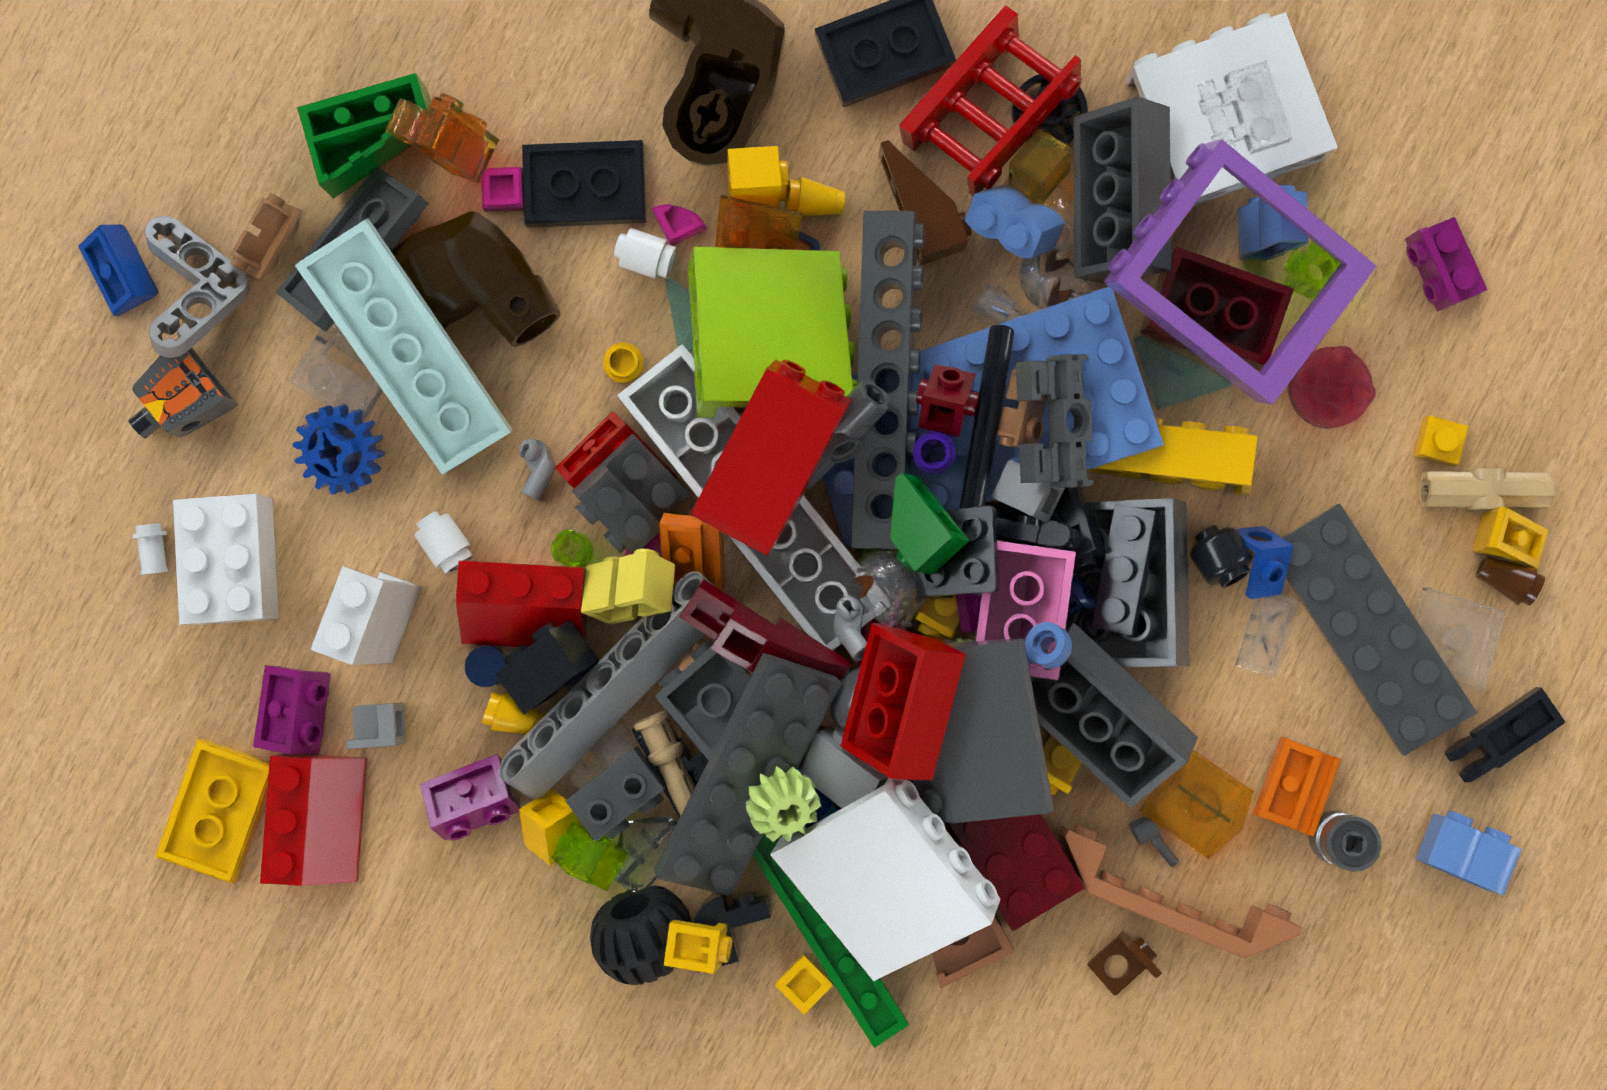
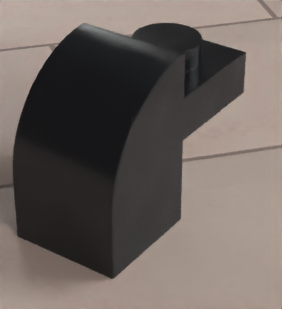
(745, 910)

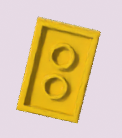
(215, 811)

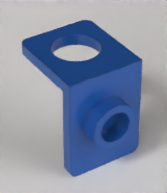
(1269, 562)

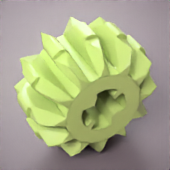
(782, 804)

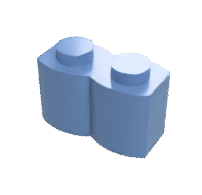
(1014, 221)
(1265, 232)
(1468, 853)

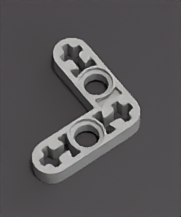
(206, 288)

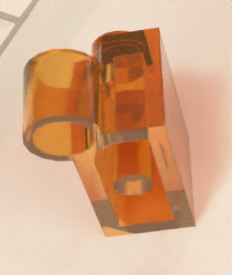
(445, 135)

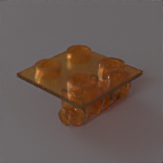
(756, 225)

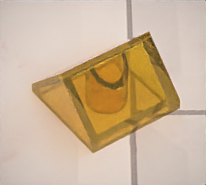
(1200, 805)

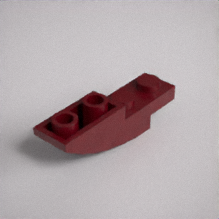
(746, 635)

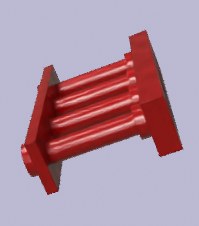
(976, 66)

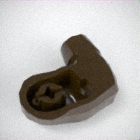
(726, 75)
(476, 265)

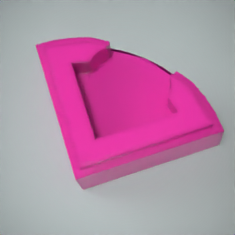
(678, 222)

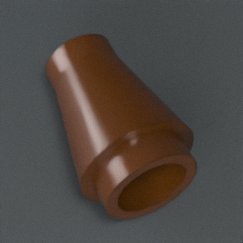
(1512, 580)

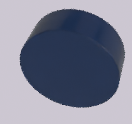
(483, 665)

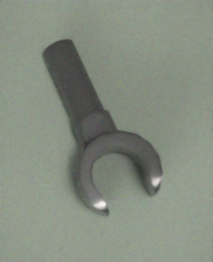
(1146, 830)

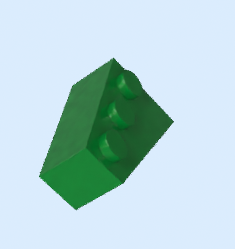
(349, 131)

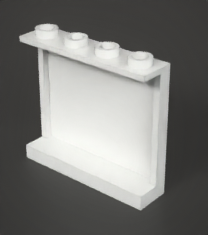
(1174, 83)
(888, 879)

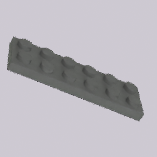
(1373, 631)
(765, 731)

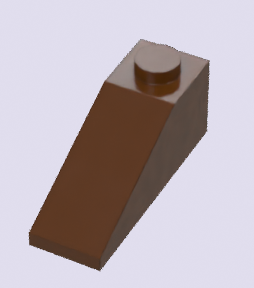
(913, 191)

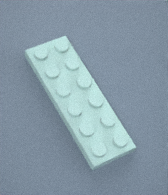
(403, 346)

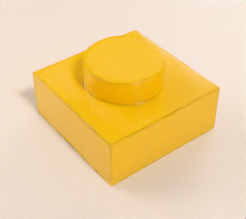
(1440, 440)
(803, 983)

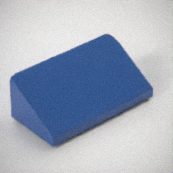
(117, 268)

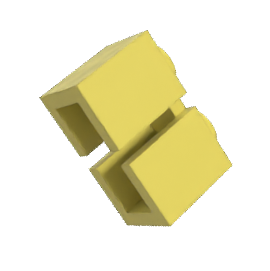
(628, 585)

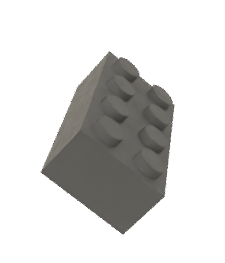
(1118, 182)
(1111, 721)

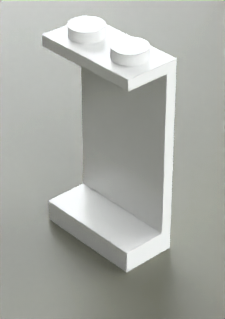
(365, 618)

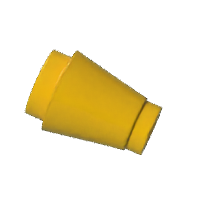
(813, 198)
(506, 716)

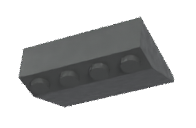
(1164, 615)
(992, 742)

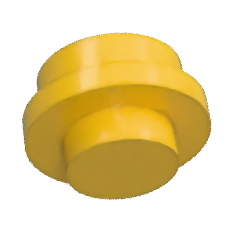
(623, 362)

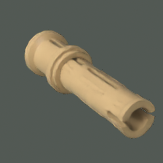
(666, 754)

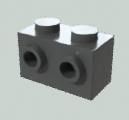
(617, 794)

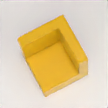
(545, 823)

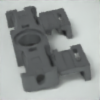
(1066, 384)

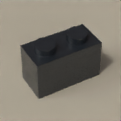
(545, 666)

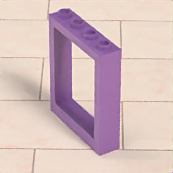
(1310, 328)

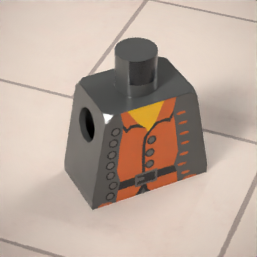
(179, 396)

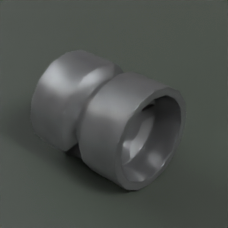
(1346, 841)

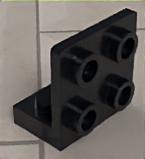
(974, 565)

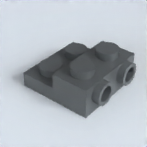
(629, 495)
(704, 695)

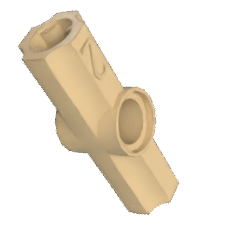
(1486, 489)

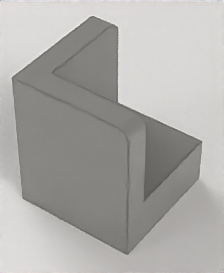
(1030, 498)
(378, 726)

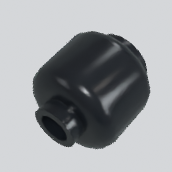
(1221, 556)

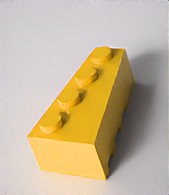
(1194, 454)

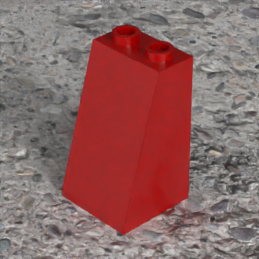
(771, 455)

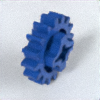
(322, 458)

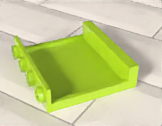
(761, 309)

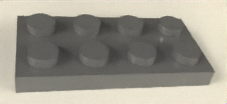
(389, 208)

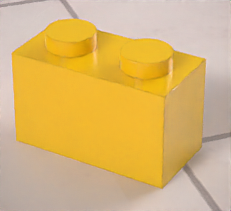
(757, 175)

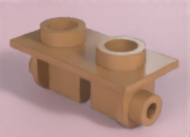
(277, 224)
(1021, 424)

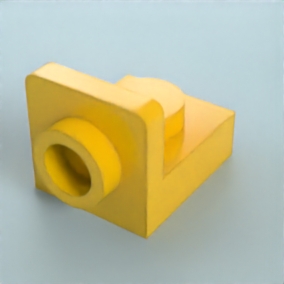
(938, 617)
(1060, 765)
(697, 946)

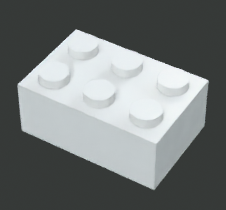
(225, 559)

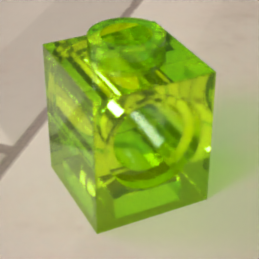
(1298, 272)
(589, 859)

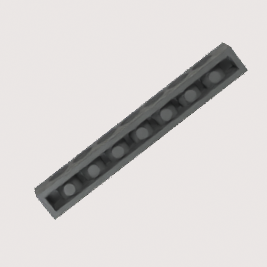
(880, 233)

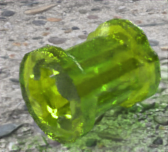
(562, 542)

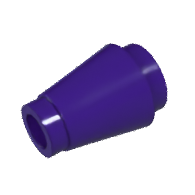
(926, 444)

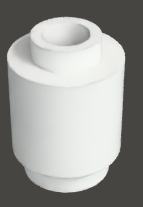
(645, 254)
(442, 541)

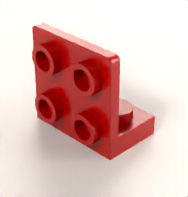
(596, 449)

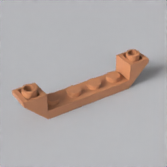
(1260, 931)

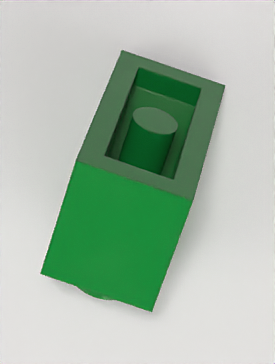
(922, 527)

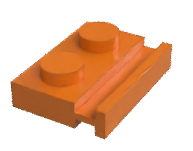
(693, 547)
(1297, 786)

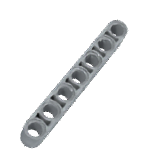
(602, 696)

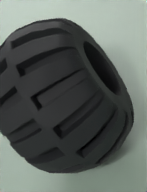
(632, 934)

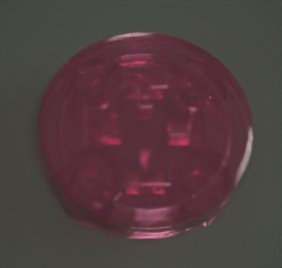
(1332, 388)

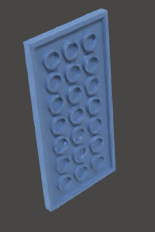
(1110, 379)

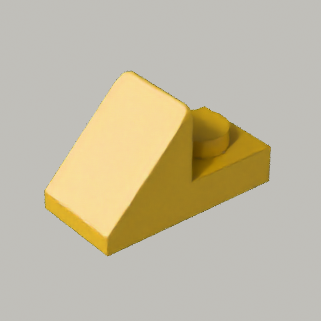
(1510, 536)

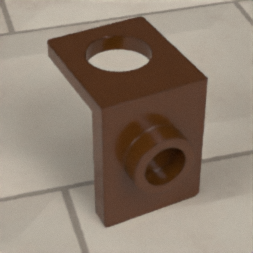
(1138, 958)

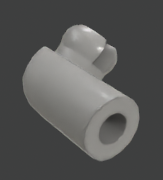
(848, 626)

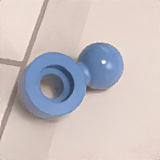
(1040, 638)

